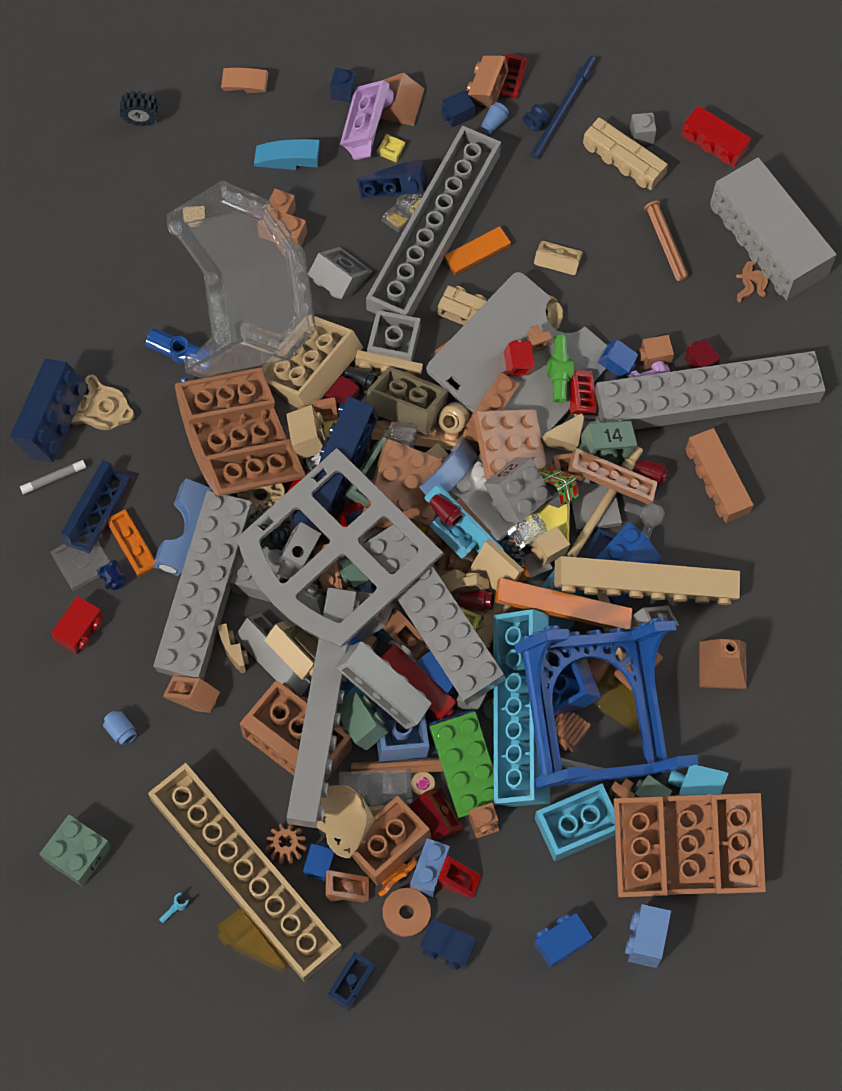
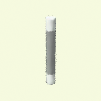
(52, 477)

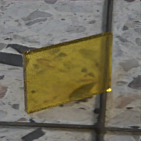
(617, 701)

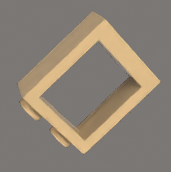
(290, 652)

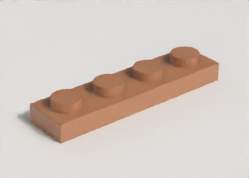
(612, 476)

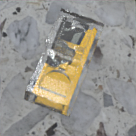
(401, 212)

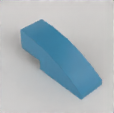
(288, 154)

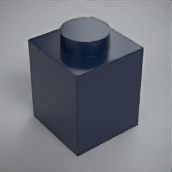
(343, 85)
(458, 109)

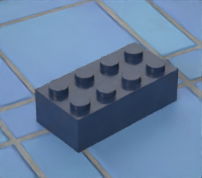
(49, 410)

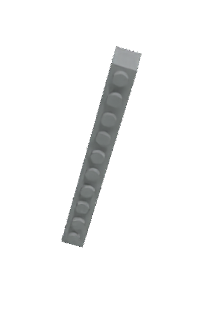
(320, 719)

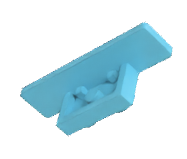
(462, 536)

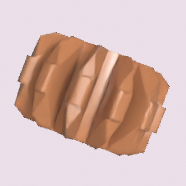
(286, 835)

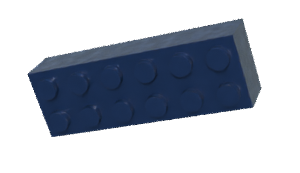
(350, 437)

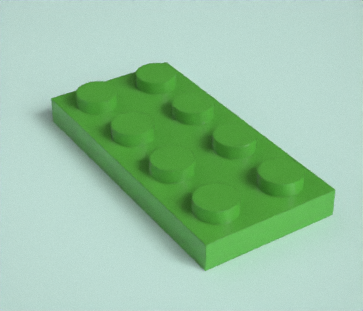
(464, 762)

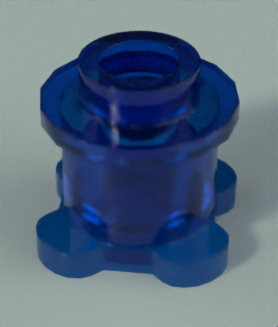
(112, 575)

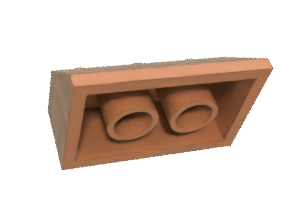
(390, 840)

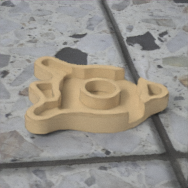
(102, 407)

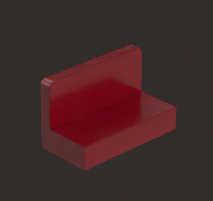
(436, 814)

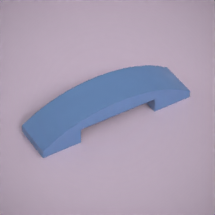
(453, 467)

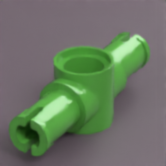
(560, 369)

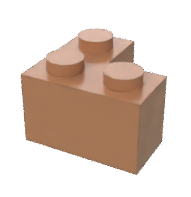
(284, 209)

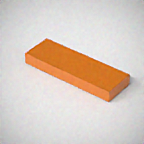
(477, 250)
(131, 543)

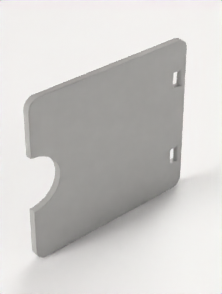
(477, 352)

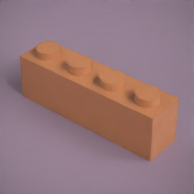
(719, 476)

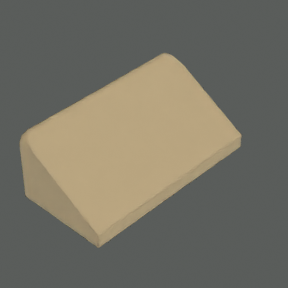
(558, 257)

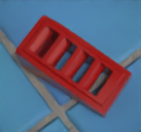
(518, 61)
(575, 399)

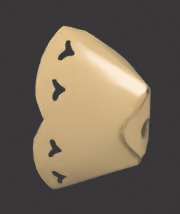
(345, 819)

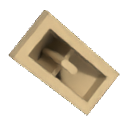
(565, 436)

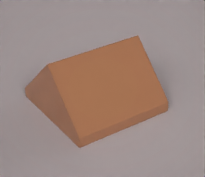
(406, 100)

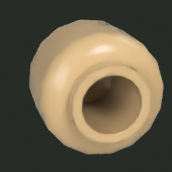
(454, 417)

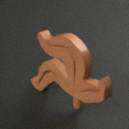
(754, 276)

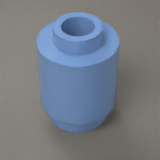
(119, 728)

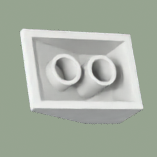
(477, 498)

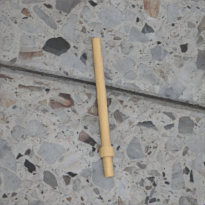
(603, 505)

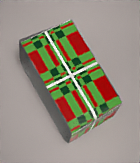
(561, 486)

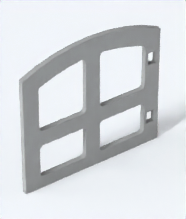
(343, 542)

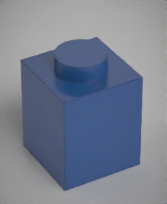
(618, 358)
(319, 861)

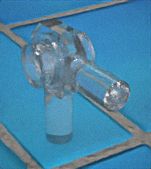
(649, 514)

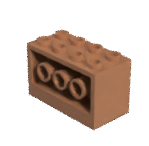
(277, 727)

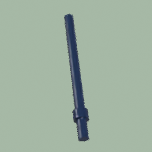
(581, 76)

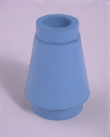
(494, 118)

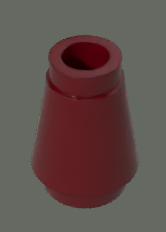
(446, 510)
(478, 600)

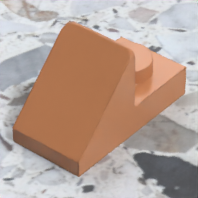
(346, 887)

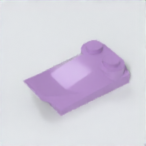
(364, 117)

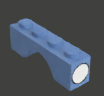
(173, 553)

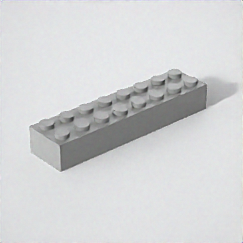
(203, 587)
(439, 620)

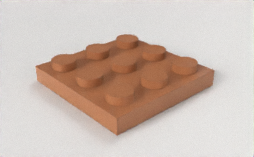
(507, 436)
(401, 474)

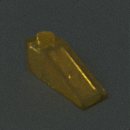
(246, 939)

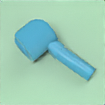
(176, 906)

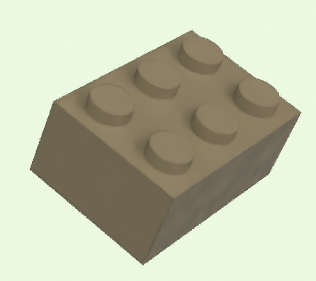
(407, 399)

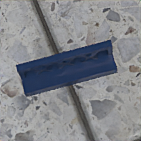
(87, 507)

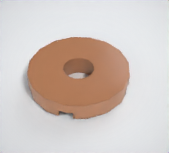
(410, 898)

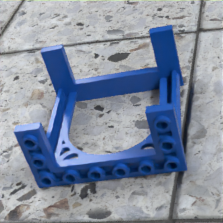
(641, 650)

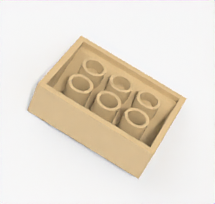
(314, 365)

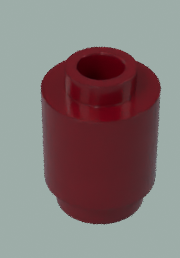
(651, 470)

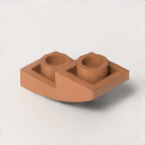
(244, 79)

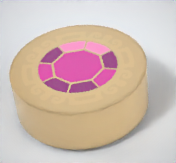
(422, 782)

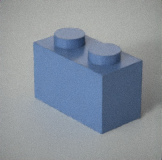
(429, 867)

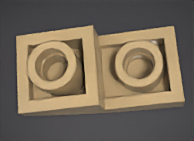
(234, 652)

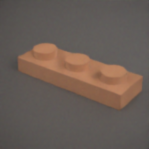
(496, 397)

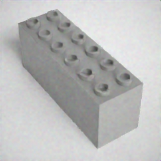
(772, 229)

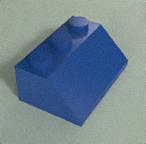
(629, 546)
(574, 686)

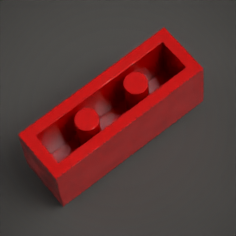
(716, 136)

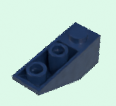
(395, 180)

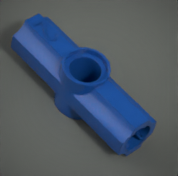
(168, 344)

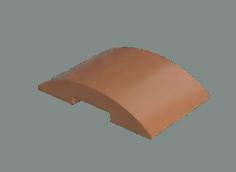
(236, 432)
(689, 844)

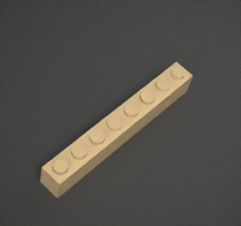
(646, 579)

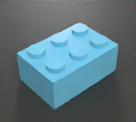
(577, 822)

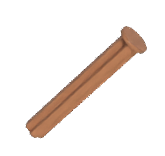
(666, 240)
(415, 765)

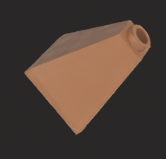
(722, 664)

